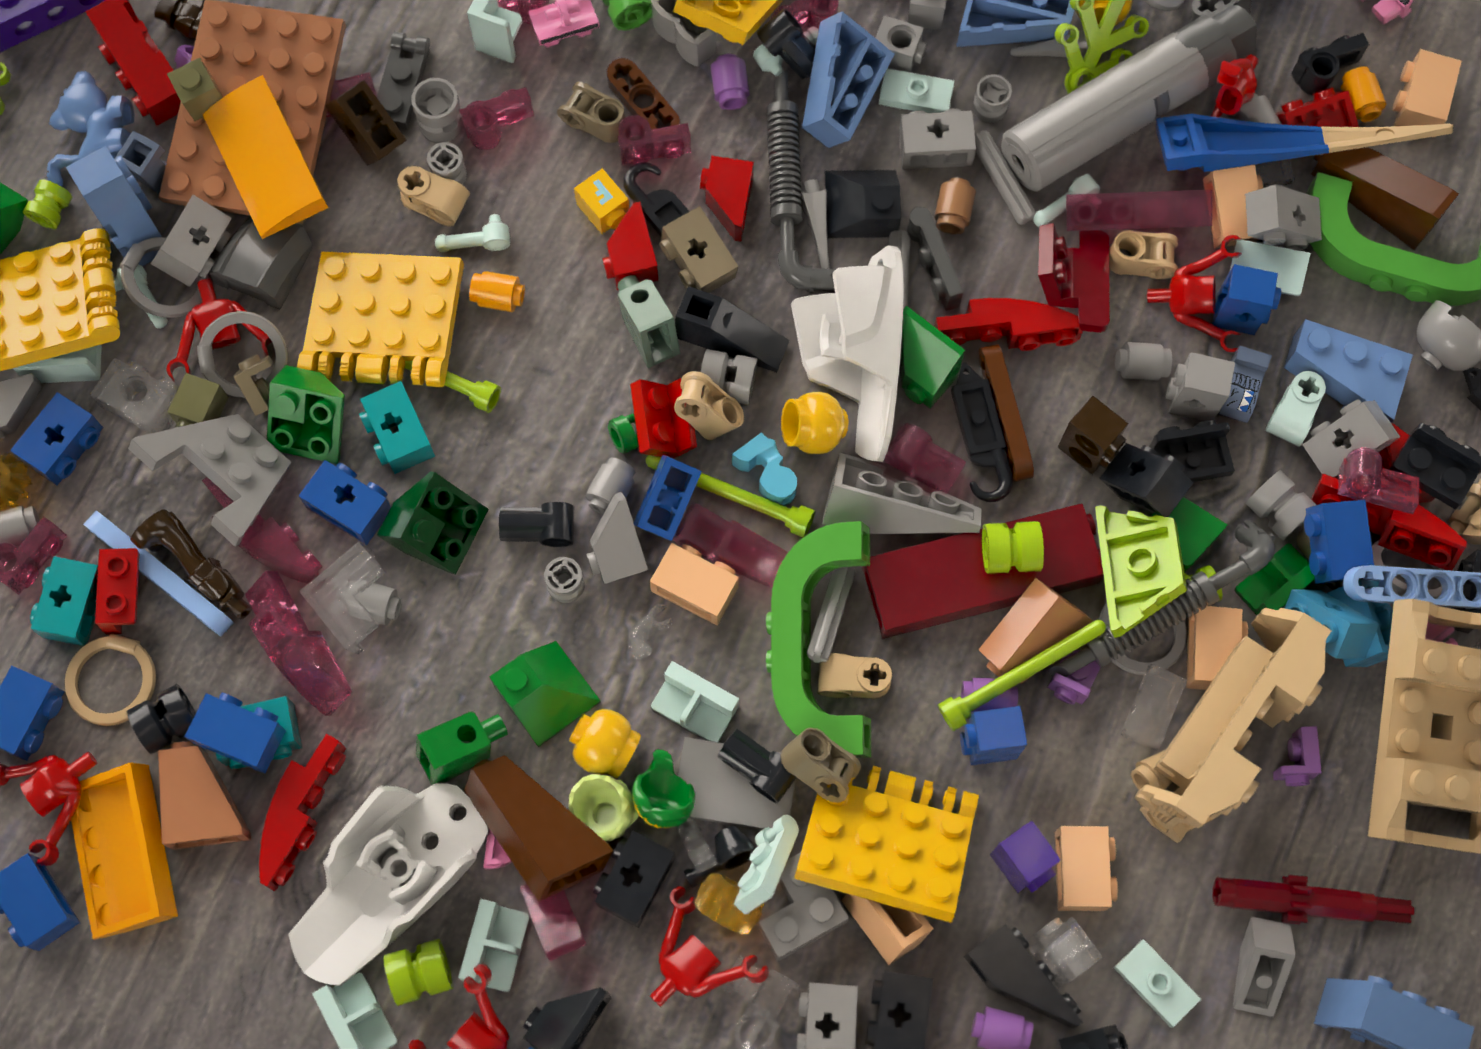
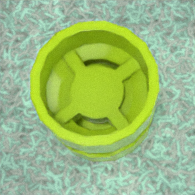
(1012, 547)
(418, 972)

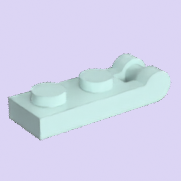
(767, 863)

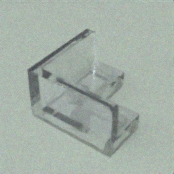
(335, 594)

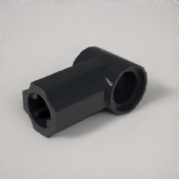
(786, 38)
(548, 524)
(757, 765)

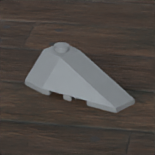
(893, 506)

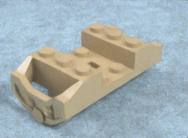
(1251, 684)
(1428, 727)

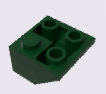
(434, 522)

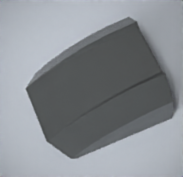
(262, 266)

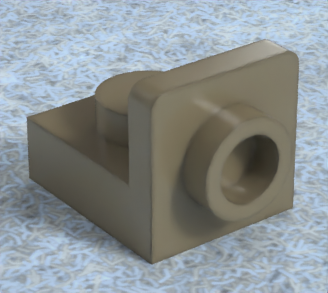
(255, 390)

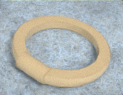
(116, 643)

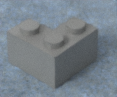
(811, 914)

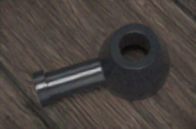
(732, 851)

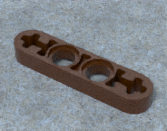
(1017, 448)

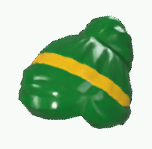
(661, 795)

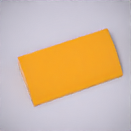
(264, 158)
(122, 852)

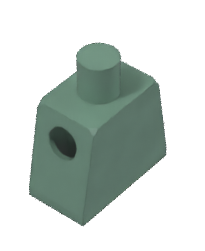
(646, 311)

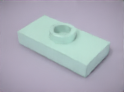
(915, 91)
(1157, 983)

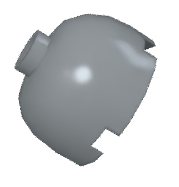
(1448, 339)

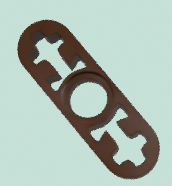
(641, 86)

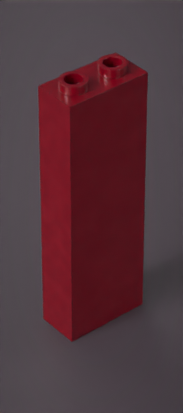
(948, 576)

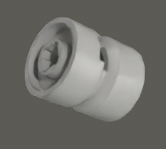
(437, 110)
(718, 364)
(1280, 504)

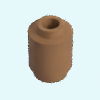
(954, 206)

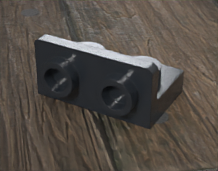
(1441, 464)

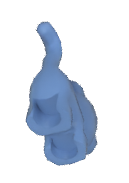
(86, 110)

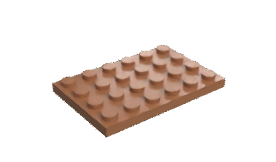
(237, 45)

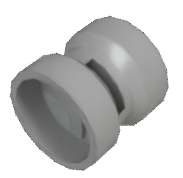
(997, 92)
(453, 165)
(564, 588)

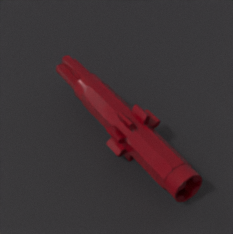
(1298, 901)

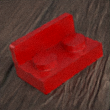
(1326, 110)
(657, 424)
(117, 589)

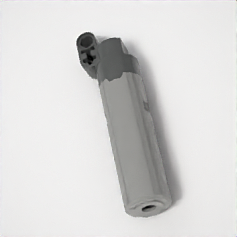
(1130, 94)

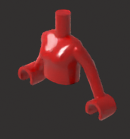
(1238, 85)
(1196, 294)
(202, 316)
(50, 786)
(692, 963)
(475, 1031)

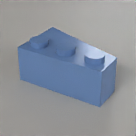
(1012, 21)
(842, 79)
(115, 200)
(1350, 366)
(1389, 1017)

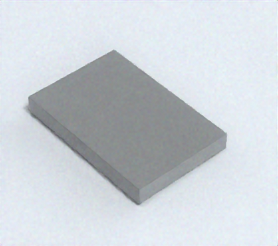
(724, 793)

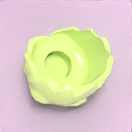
(603, 805)

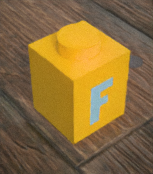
(601, 201)

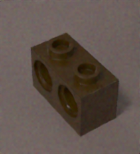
(1094, 436)

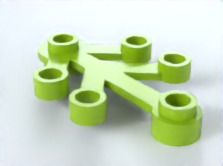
(1099, 40)

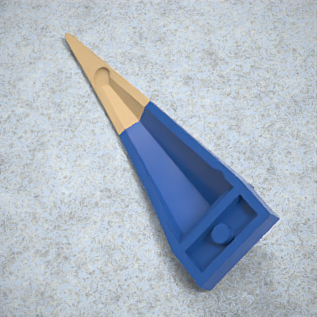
(1229, 143)

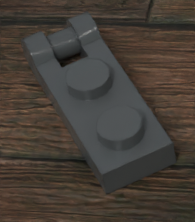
(402, 76)
(935, 257)

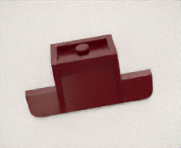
(1077, 275)

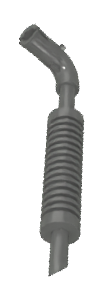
(786, 189)
(1199, 592)

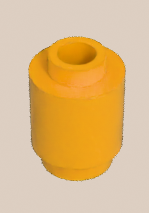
(1364, 93)
(496, 291)

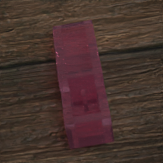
(730, 544)

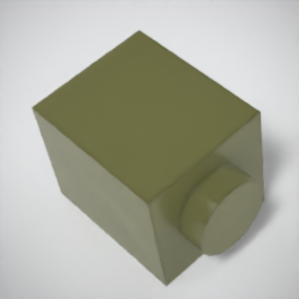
(195, 88)
(197, 401)

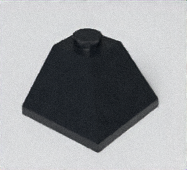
(862, 203)
(566, 1020)

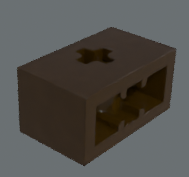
(365, 123)

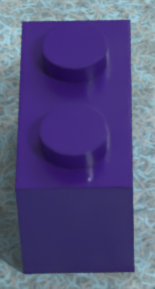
(1026, 858)

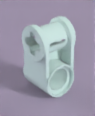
(1295, 411)

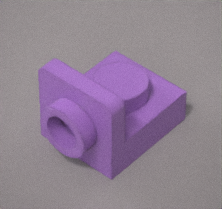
(1075, 686)
(1304, 751)

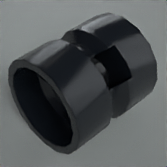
(161, 720)

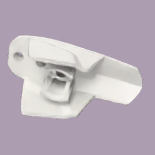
(854, 343)
(385, 876)

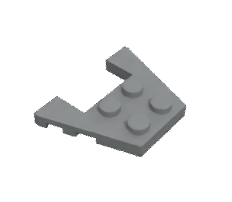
(231, 457)

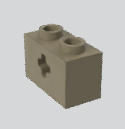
(697, 233)

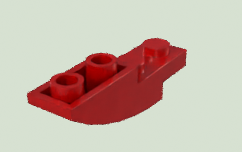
(1021, 321)
(1413, 535)
(286, 825)

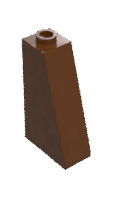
(1389, 192)
(534, 829)

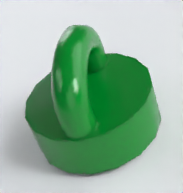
(623, 433)

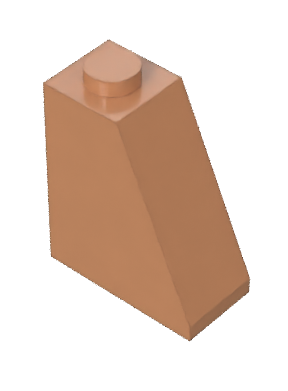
(1030, 627)
(195, 801)

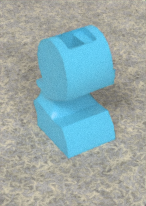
(776, 481)

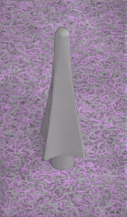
(1050, 48)
(814, 206)

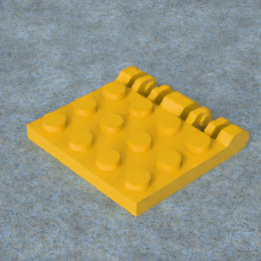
(57, 300)
(381, 313)
(890, 846)

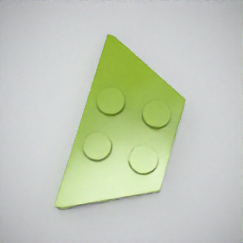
(1139, 565)

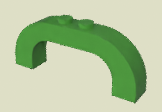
(1385, 266)
(790, 631)

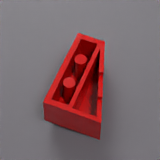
(138, 58)

